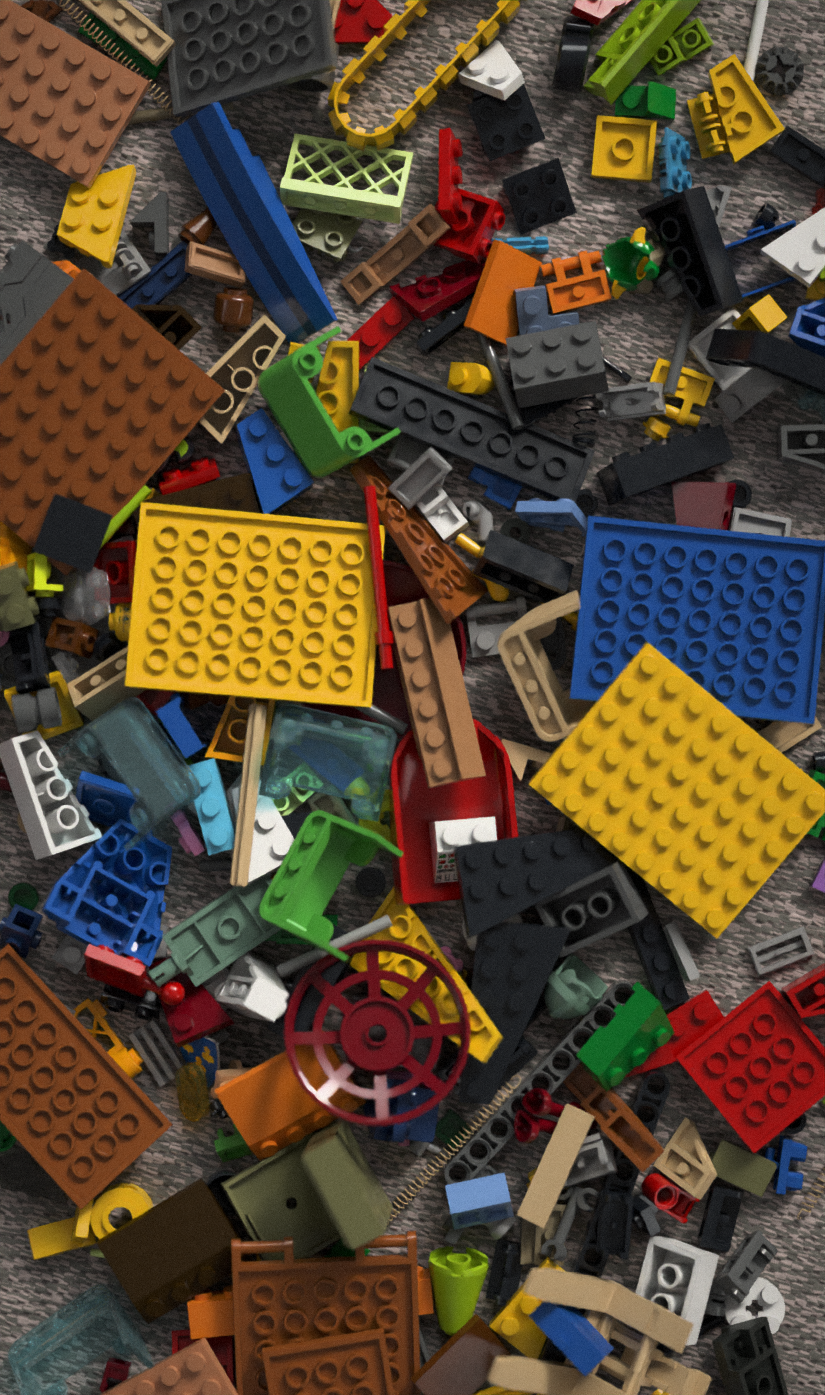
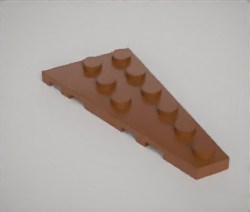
(432, 560)

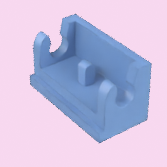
(479, 1201)

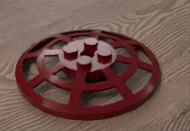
(383, 1013)

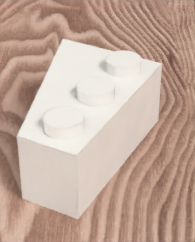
(254, 989)

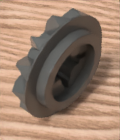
(772, 82)

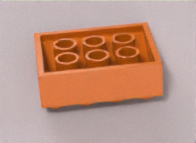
(275, 1109)

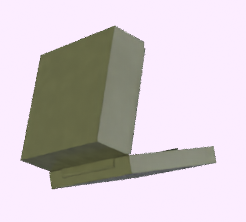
(332, 1191)

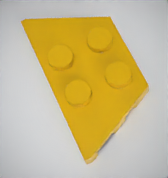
(96, 215)

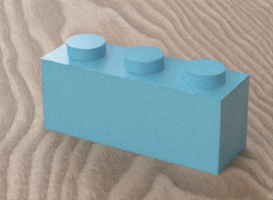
(213, 807)

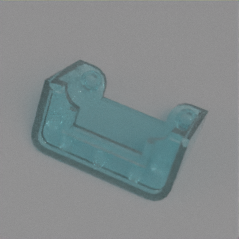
(328, 757)

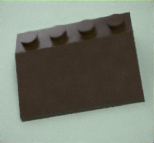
(172, 1250)

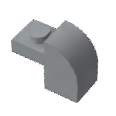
(747, 392)

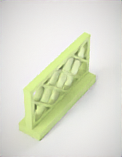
(342, 197)

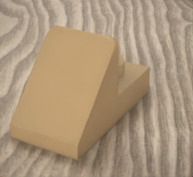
(519, 755)

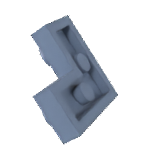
(533, 312)

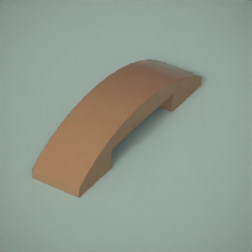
(396, 255)

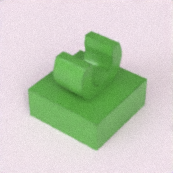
(232, 1146)

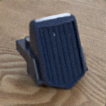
(417, 1129)

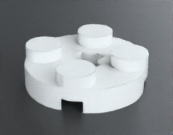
(767, 1296)

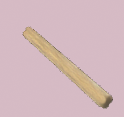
(248, 795)

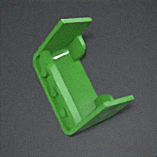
(304, 416)
(313, 873)

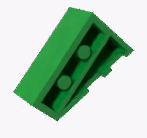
(627, 1039)

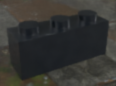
(522, 568)

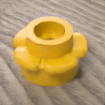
(656, 428)

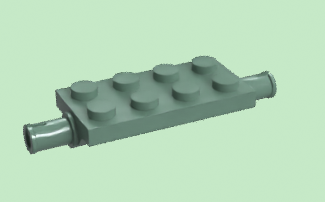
(216, 934)

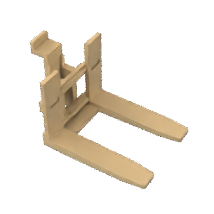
(604, 1304)

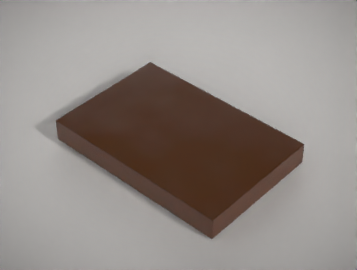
(461, 1362)

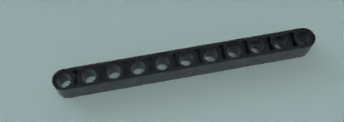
(613, 1182)

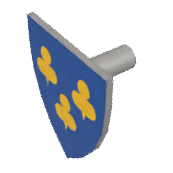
(206, 1053)

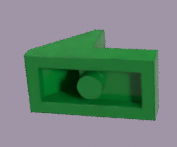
(648, 101)

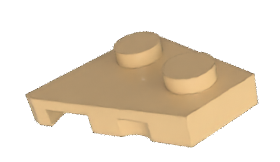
(687, 1160)

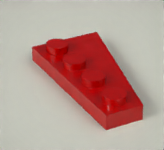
(689, 1023)

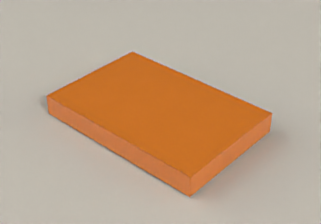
(494, 302)

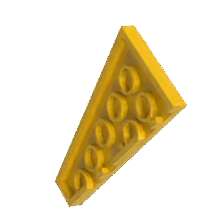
(410, 930)

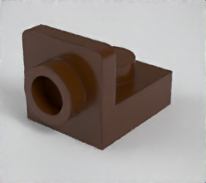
(71, 637)

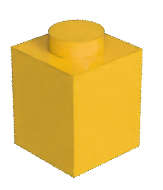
(761, 317)

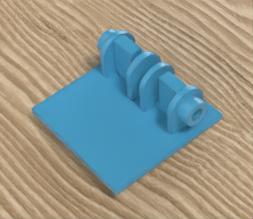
(675, 151)

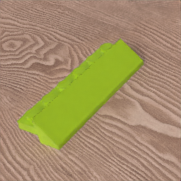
(636, 44)

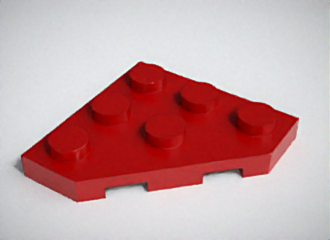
(360, 21)

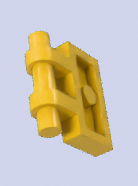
(691, 388)

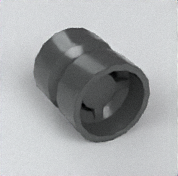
(36, 710)

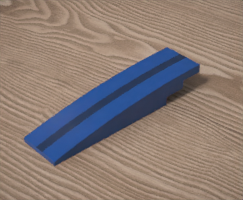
(254, 222)

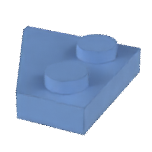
(552, 514)

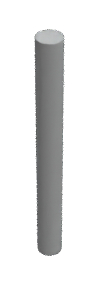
(316, 954)

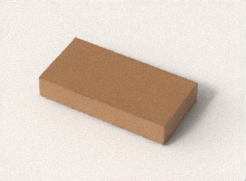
(214, 265)

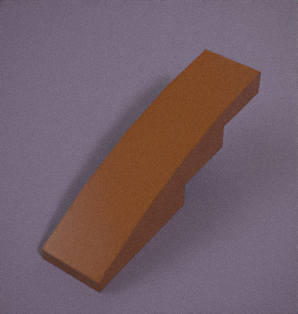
(615, 1119)

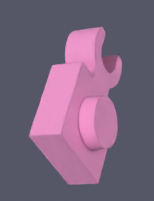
(190, 839)

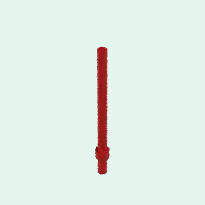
(383, 636)

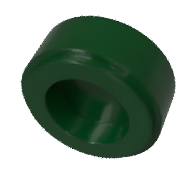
(24, 895)

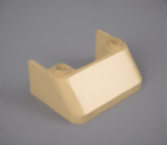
(532, 673)

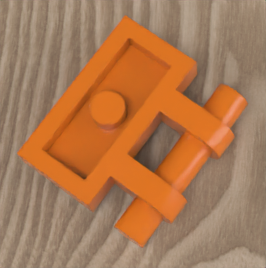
(576, 291)

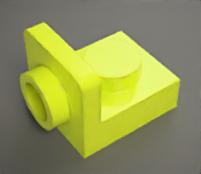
(38, 571)

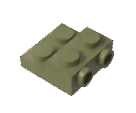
(15, 605)

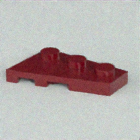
(439, 292)
(196, 1014)

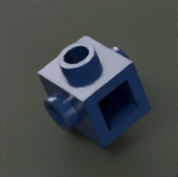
(21, 930)

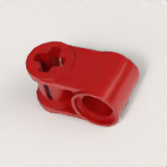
(671, 1199)

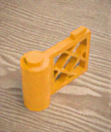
(127, 1059)

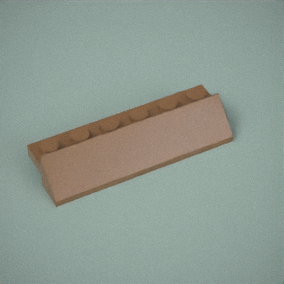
(435, 694)

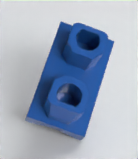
(787, 1151)

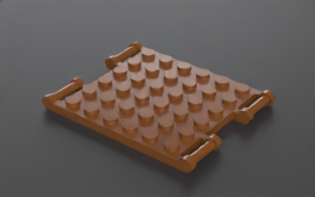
(322, 1299)

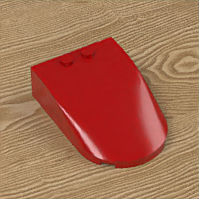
(416, 806)

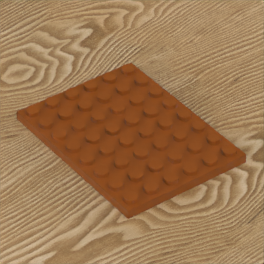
(91, 407)

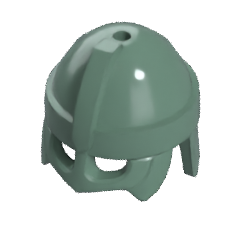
(573, 989)

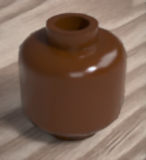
(233, 309)

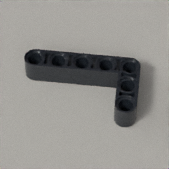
(768, 354)

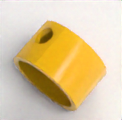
(118, 1195)

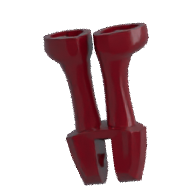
(539, 1103)

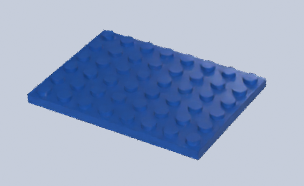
(717, 603)

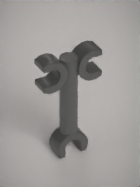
(576, 1198)

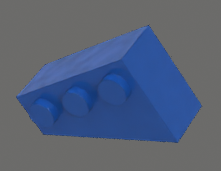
(272, 465)

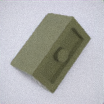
(742, 1167)

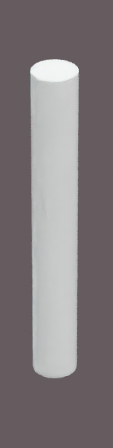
(755, 37)

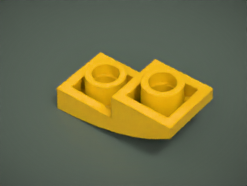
(56, 1239)

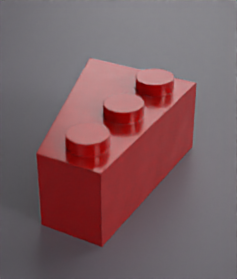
(807, 993)

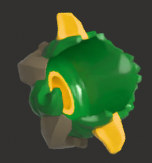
(633, 263)

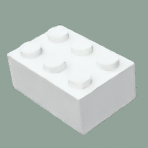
(678, 1279)

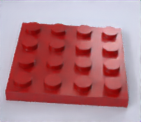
(758, 1066)

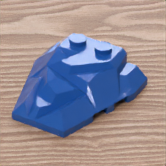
(115, 894)

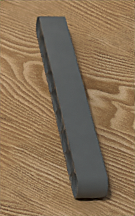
(543, 1068)

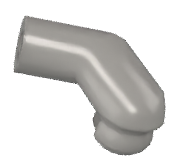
(479, 515)

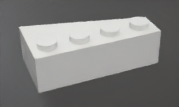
(44, 797)

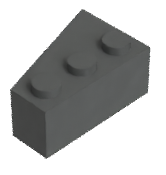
(802, 445)

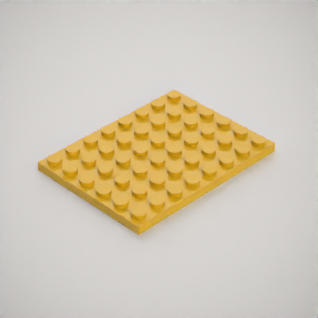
(252, 606)
(681, 790)

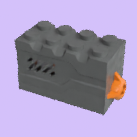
(27, 291)

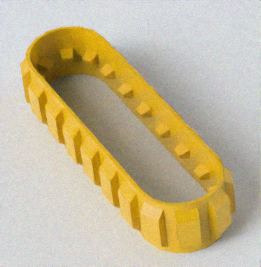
(425, 97)

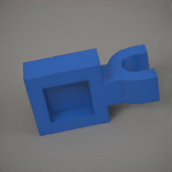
(497, 489)

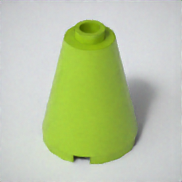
(456, 1285)

